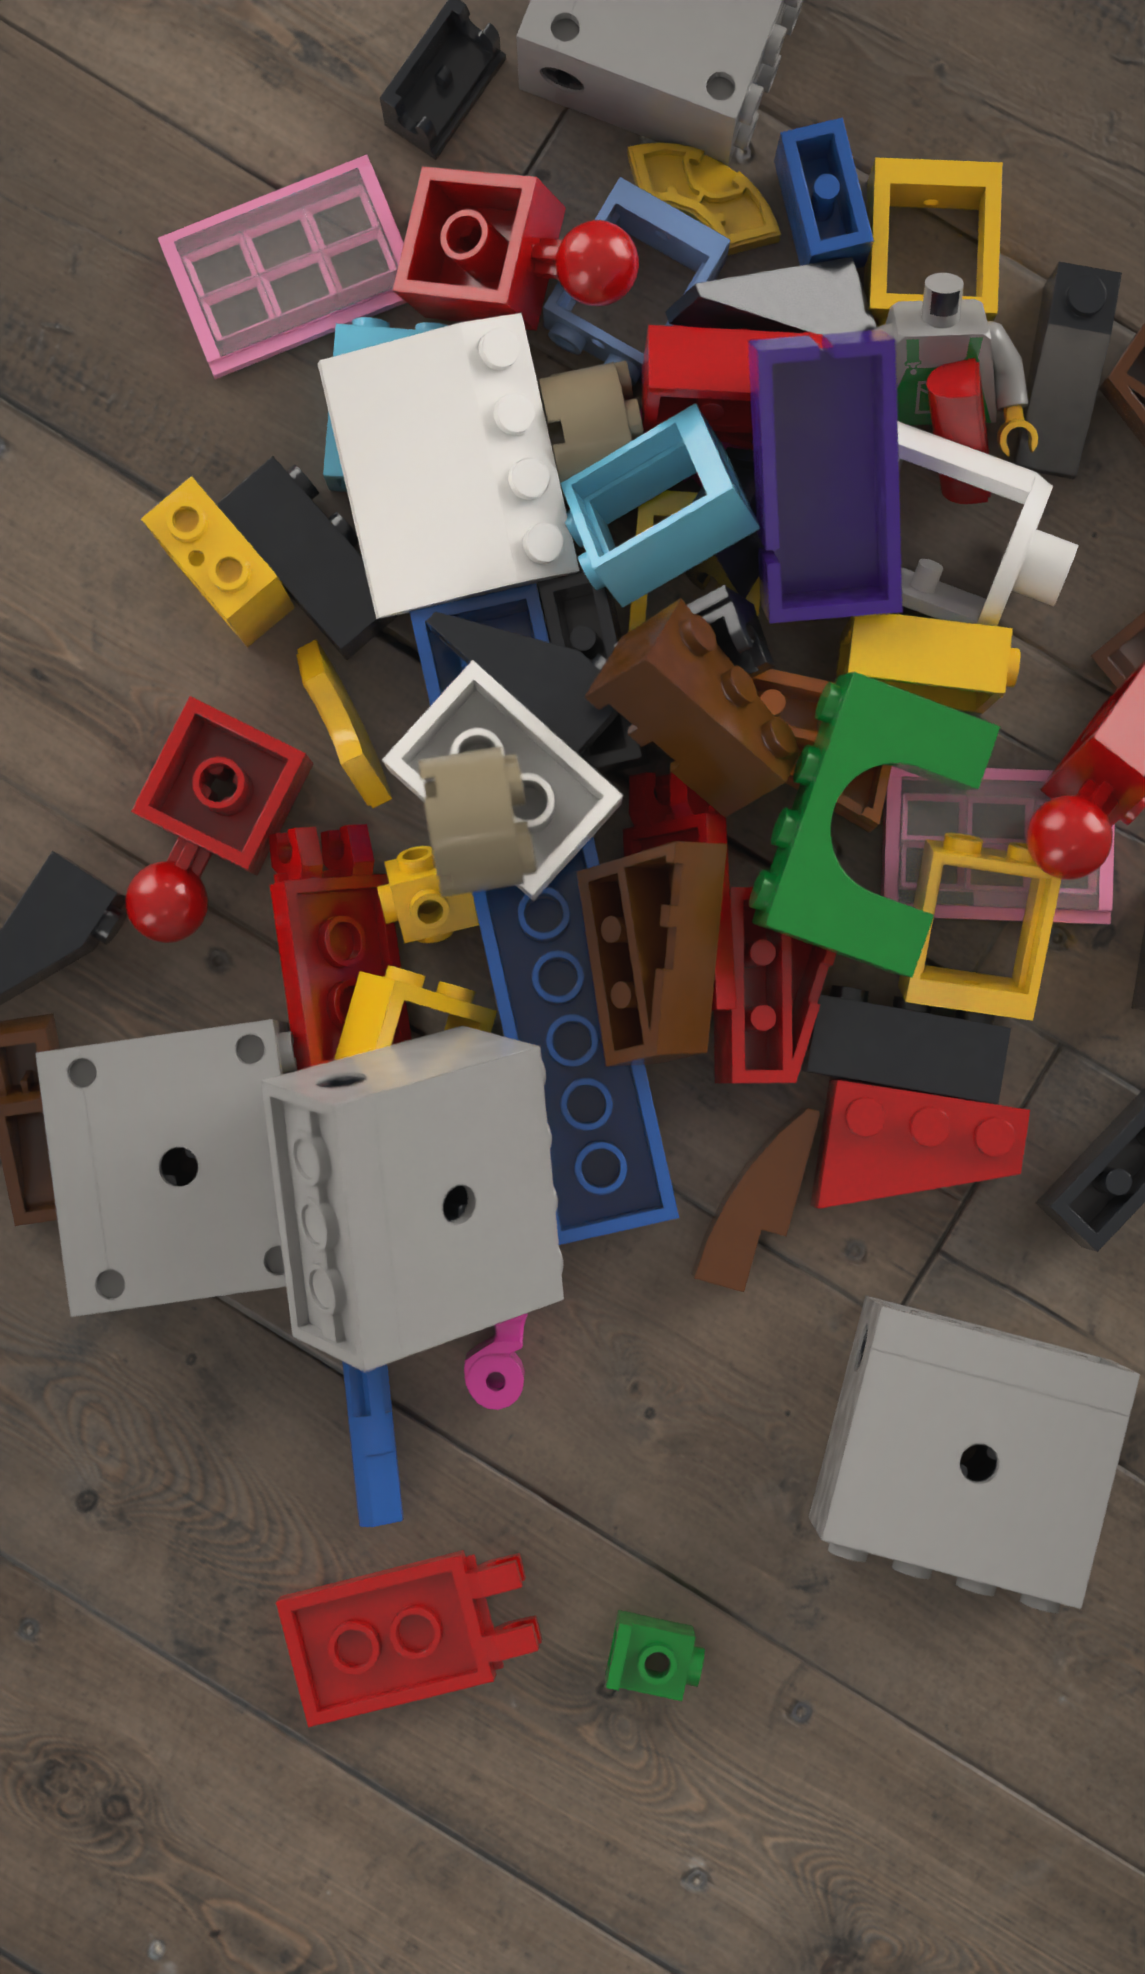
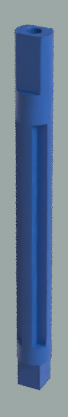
(373, 1446)

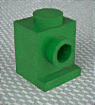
(637, 1638)

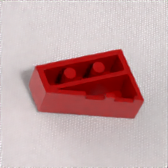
(706, 369)
(775, 998)
(910, 1142)

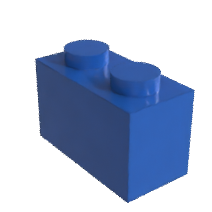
(823, 194)

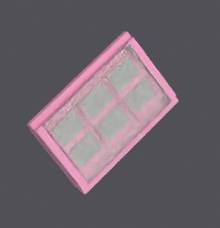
(287, 266)
(998, 815)

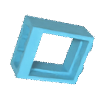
(635, 476)

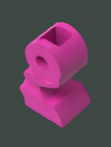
(494, 1369)

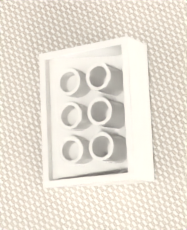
(448, 465)

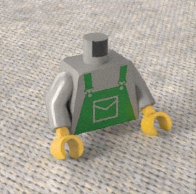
(949, 331)

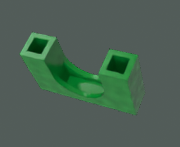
(806, 887)

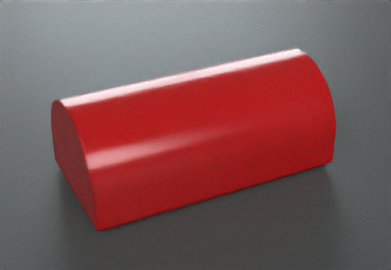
(960, 417)

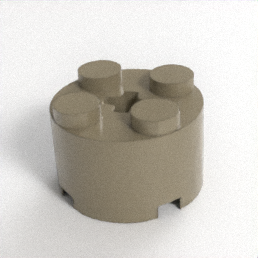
(589, 415)
(474, 822)

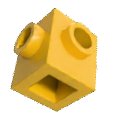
(416, 899)

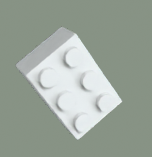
(561, 790)

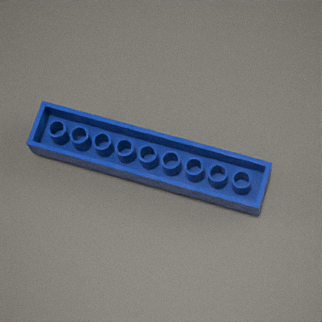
(600, 1118)

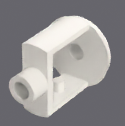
(1033, 561)

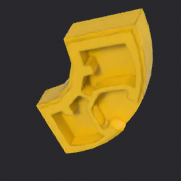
(705, 192)
(343, 724)

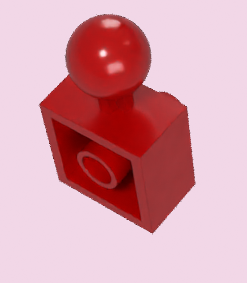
(493, 242)
(206, 744)
(1093, 787)

